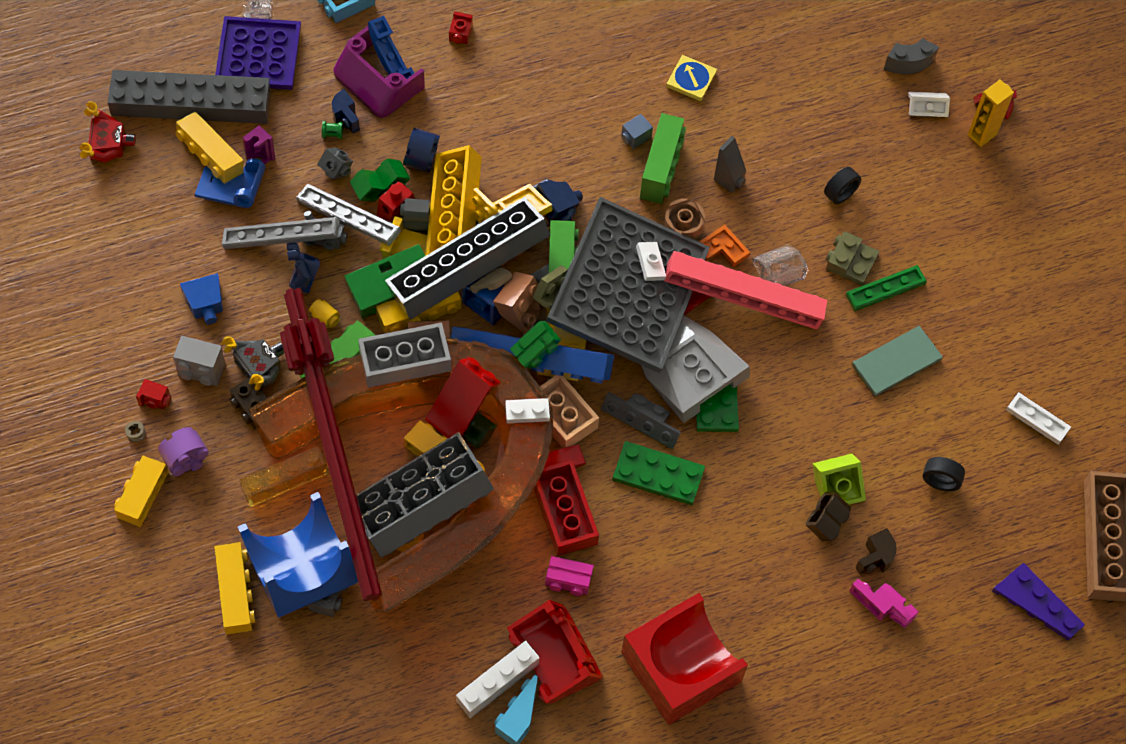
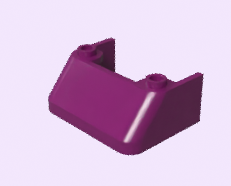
(377, 93)

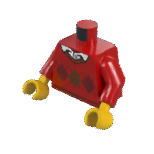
(106, 136)

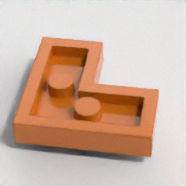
(727, 243)

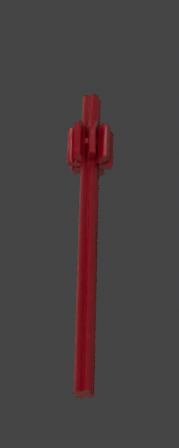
(306, 353)

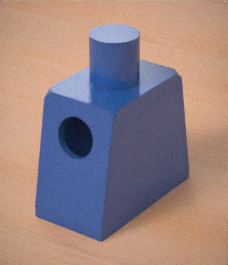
(203, 297)

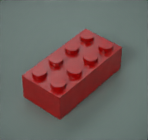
(565, 509)

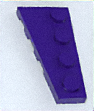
(1034, 597)

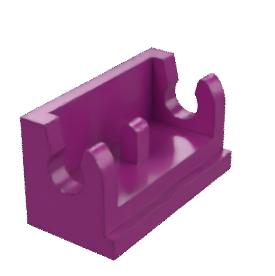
(259, 144)

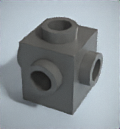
(335, 163)

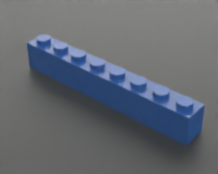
(563, 360)

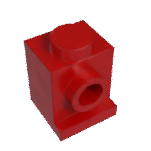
(460, 28)
(153, 395)

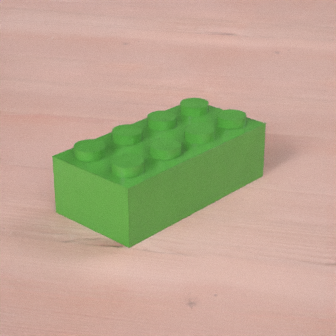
(663, 158)

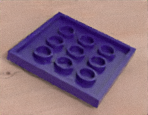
(259, 49)

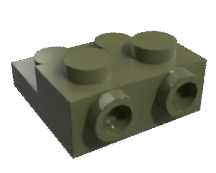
(851, 258)

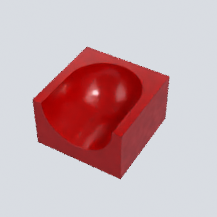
(681, 660)

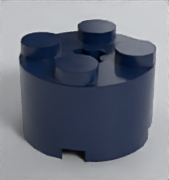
(421, 150)

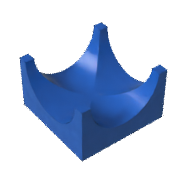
(302, 562)

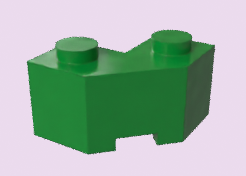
(372, 184)

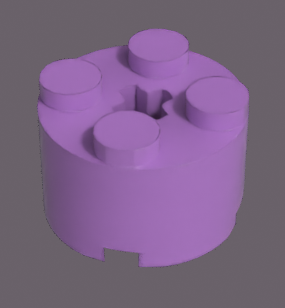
(183, 451)

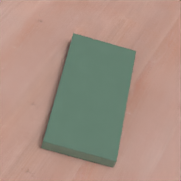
(897, 361)

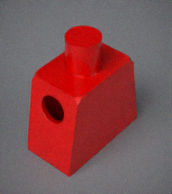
(392, 200)

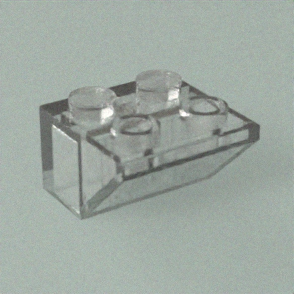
(781, 265)

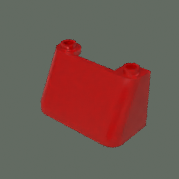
(564, 656)

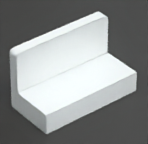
(929, 104)

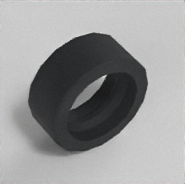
(842, 185)
(943, 474)

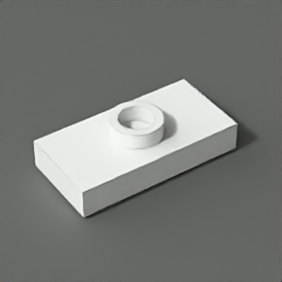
(651, 261)

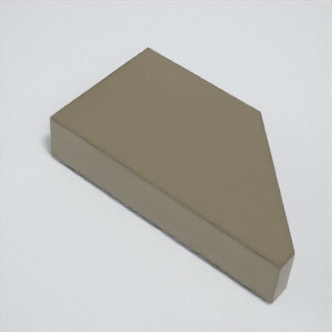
(492, 280)

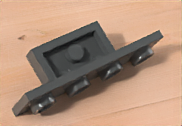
(643, 416)

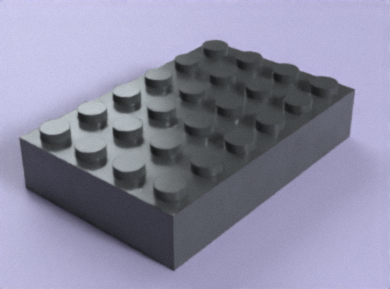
(422, 494)

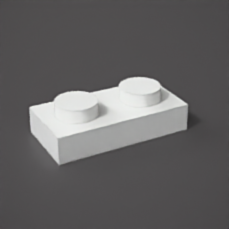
(527, 410)

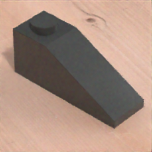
(730, 166)

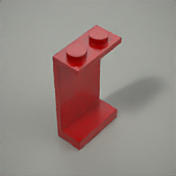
(461, 397)

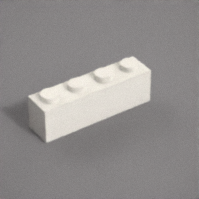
(497, 679)

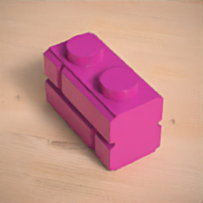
(569, 576)

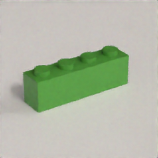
(562, 243)
(348, 343)

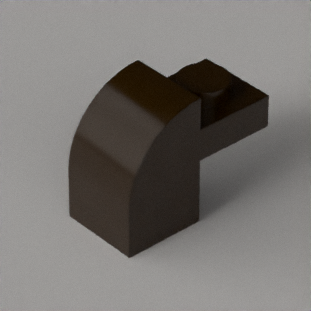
(882, 550)

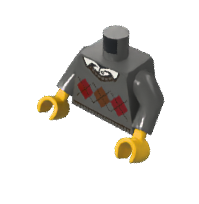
(256, 360)

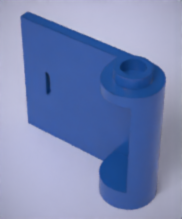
(238, 191)

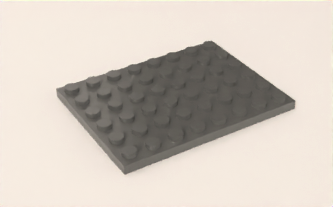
(607, 292)

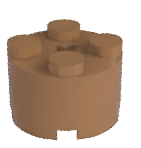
(685, 218)

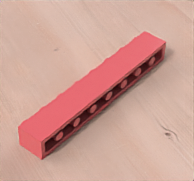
(745, 290)

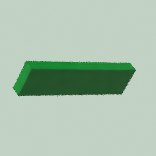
(886, 288)

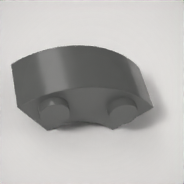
(911, 58)

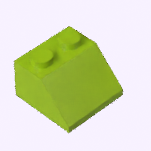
(841, 476)

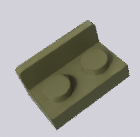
(549, 287)

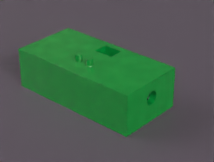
(369, 285)

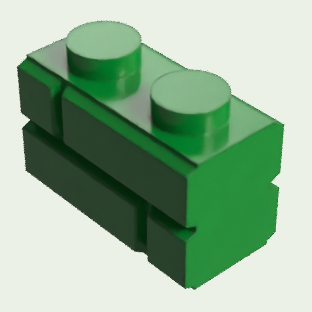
(536, 345)

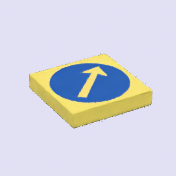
(691, 78)

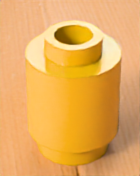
(325, 313)

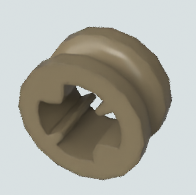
(138, 437)

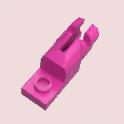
(884, 602)

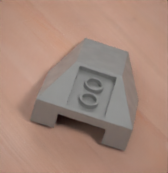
(696, 369)

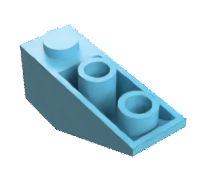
(516, 721)

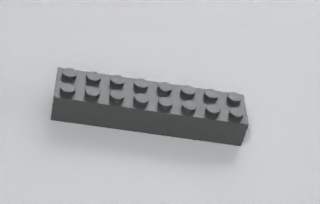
(183, 94)
(468, 257)

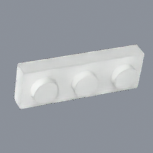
(1038, 418)

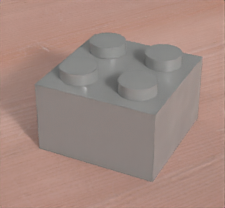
(199, 361)

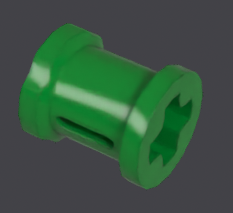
(332, 130)

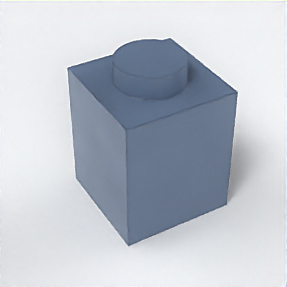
(636, 131)

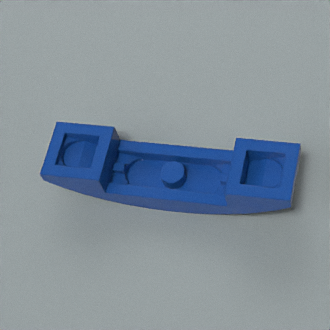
(385, 48)

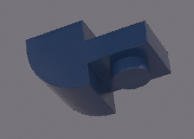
(344, 111)

